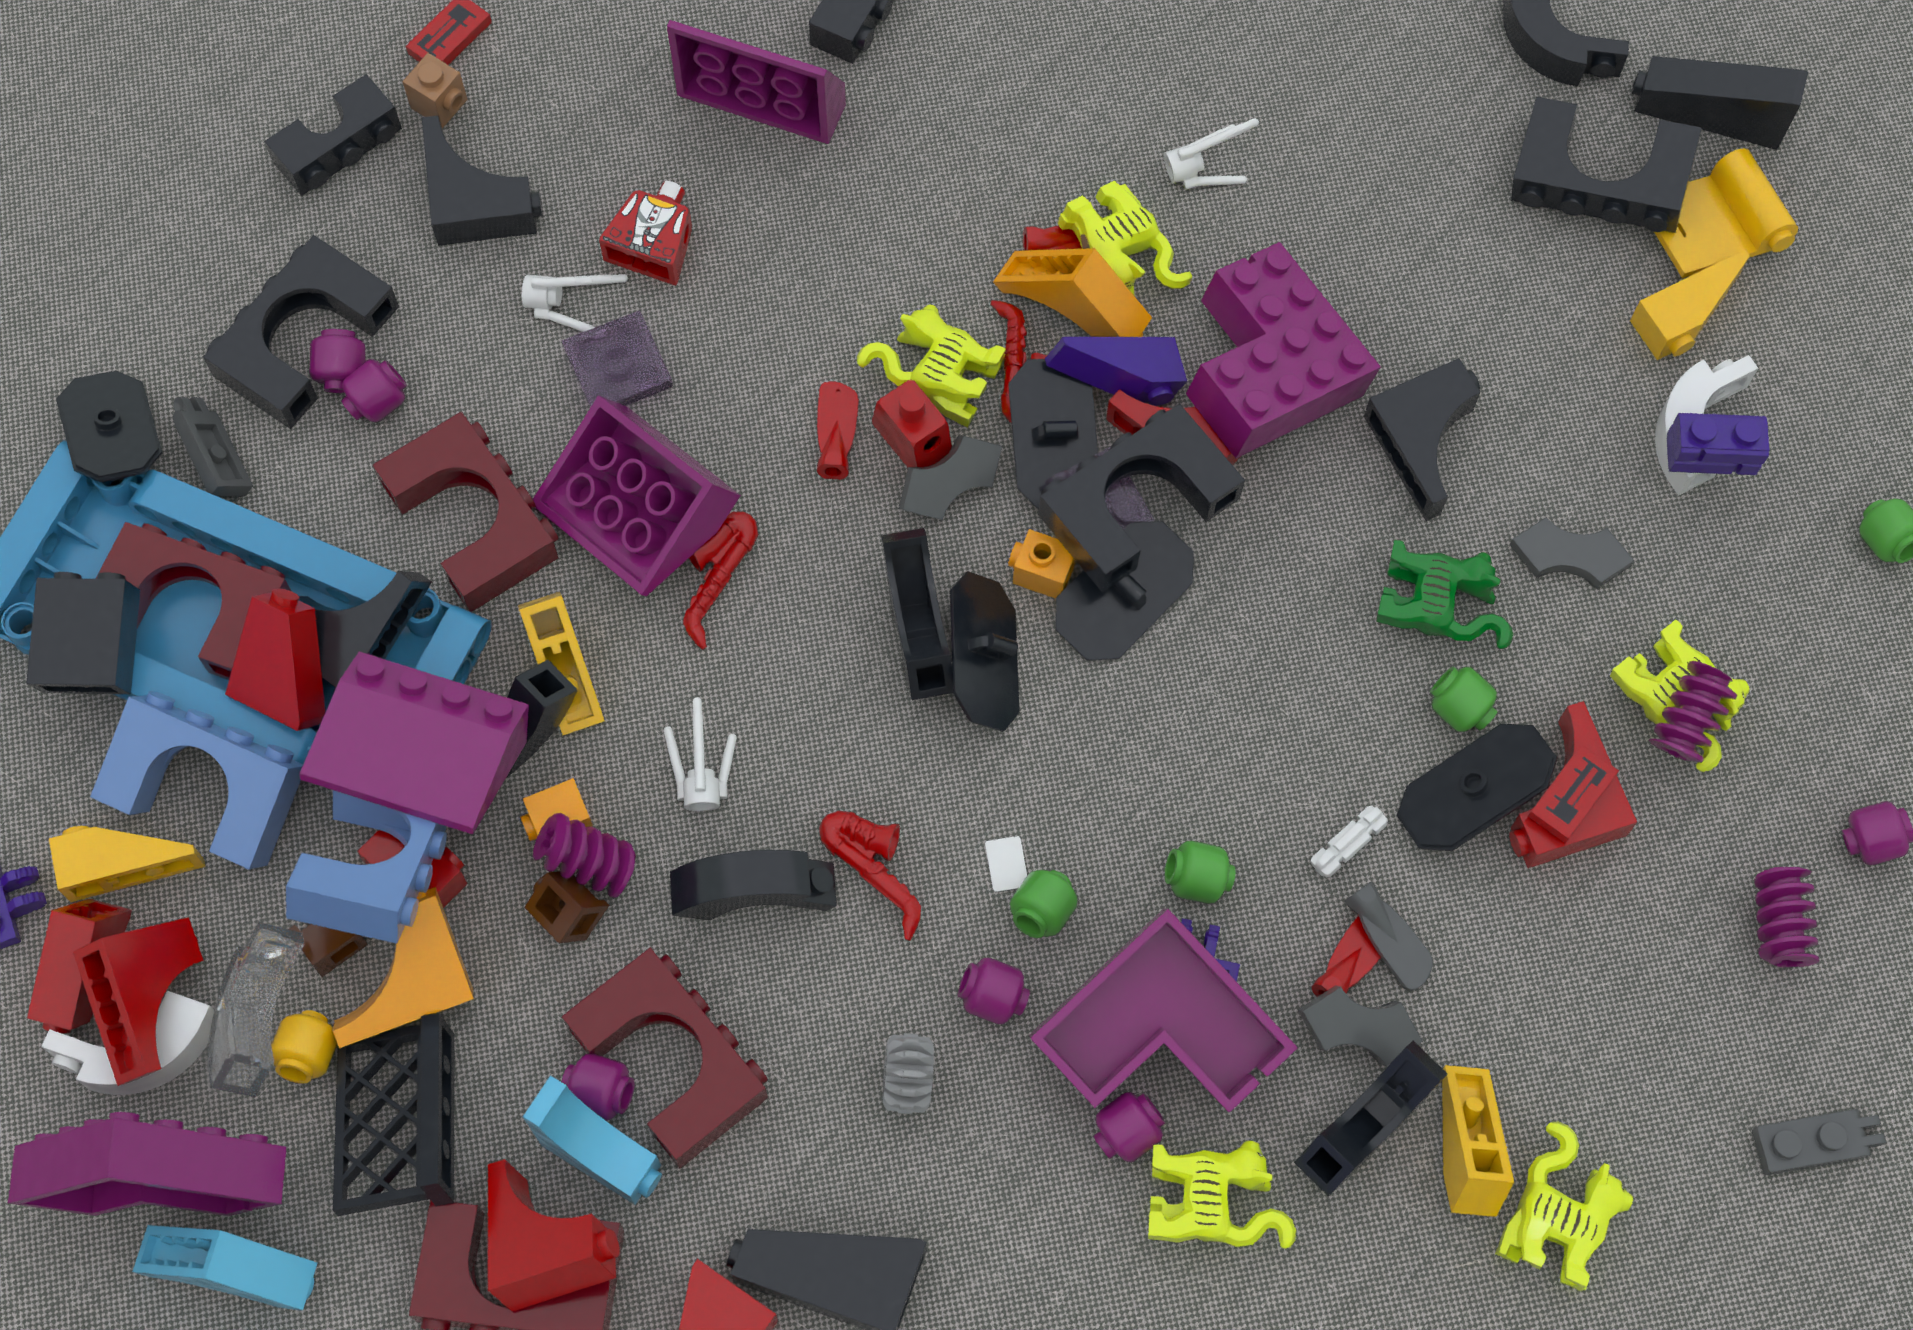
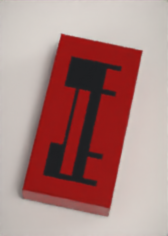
(450, 31)
(1573, 793)

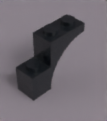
(917, 614)

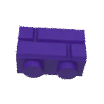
(1717, 443)

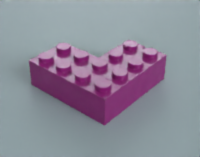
(1290, 354)
(1157, 994)
(138, 1163)

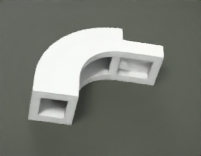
(1693, 394)
(180, 1039)

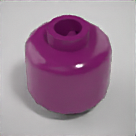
(335, 357)
(373, 390)
(1878, 833)
(993, 990)
(600, 1084)
(1129, 1126)

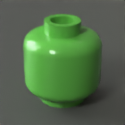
(1889, 530)
(1464, 699)
(1199, 872)
(1043, 903)

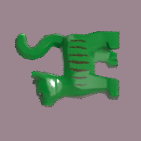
(1433, 601)

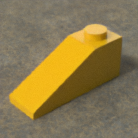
(1678, 313)
(555, 640)
(108, 860)
(1474, 1144)

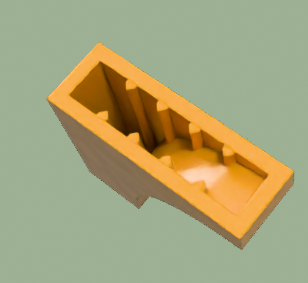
(1078, 287)
(421, 981)

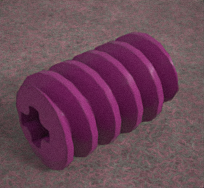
(1693, 712)
(587, 852)
(1783, 917)

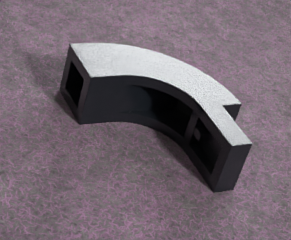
(1556, 50)
(548, 699)
(749, 879)
(1371, 1119)

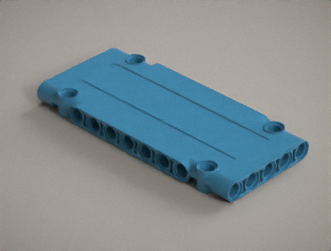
(74, 521)

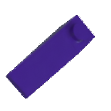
(1138, 366)

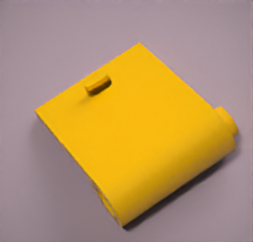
(1727, 215)

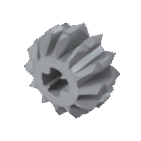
(908, 1073)

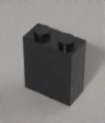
(83, 634)

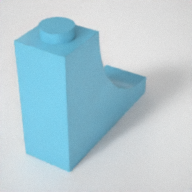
(591, 1143)
(226, 1265)

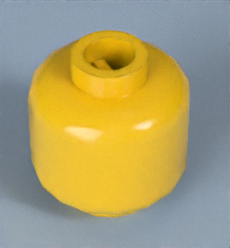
(303, 1046)

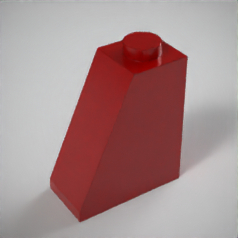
(279, 661)
(58, 991)
(720, 1305)

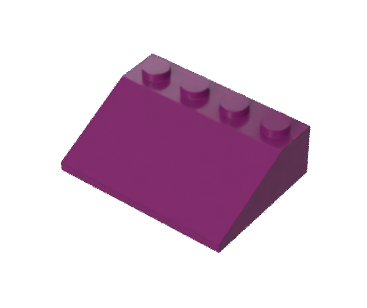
(755, 83)
(633, 496)
(416, 742)

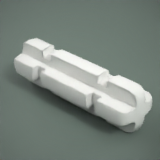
(1349, 841)

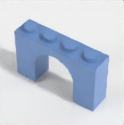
(258, 777)
(372, 897)

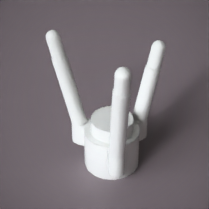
(1187, 161)
(546, 292)
(701, 788)

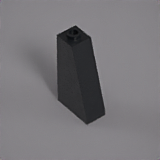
(1722, 97)
(836, 1275)

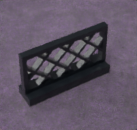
(434, 1118)

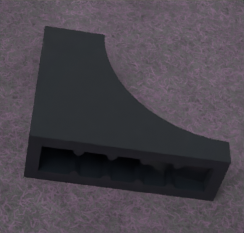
(472, 202)
(1413, 420)
(367, 627)

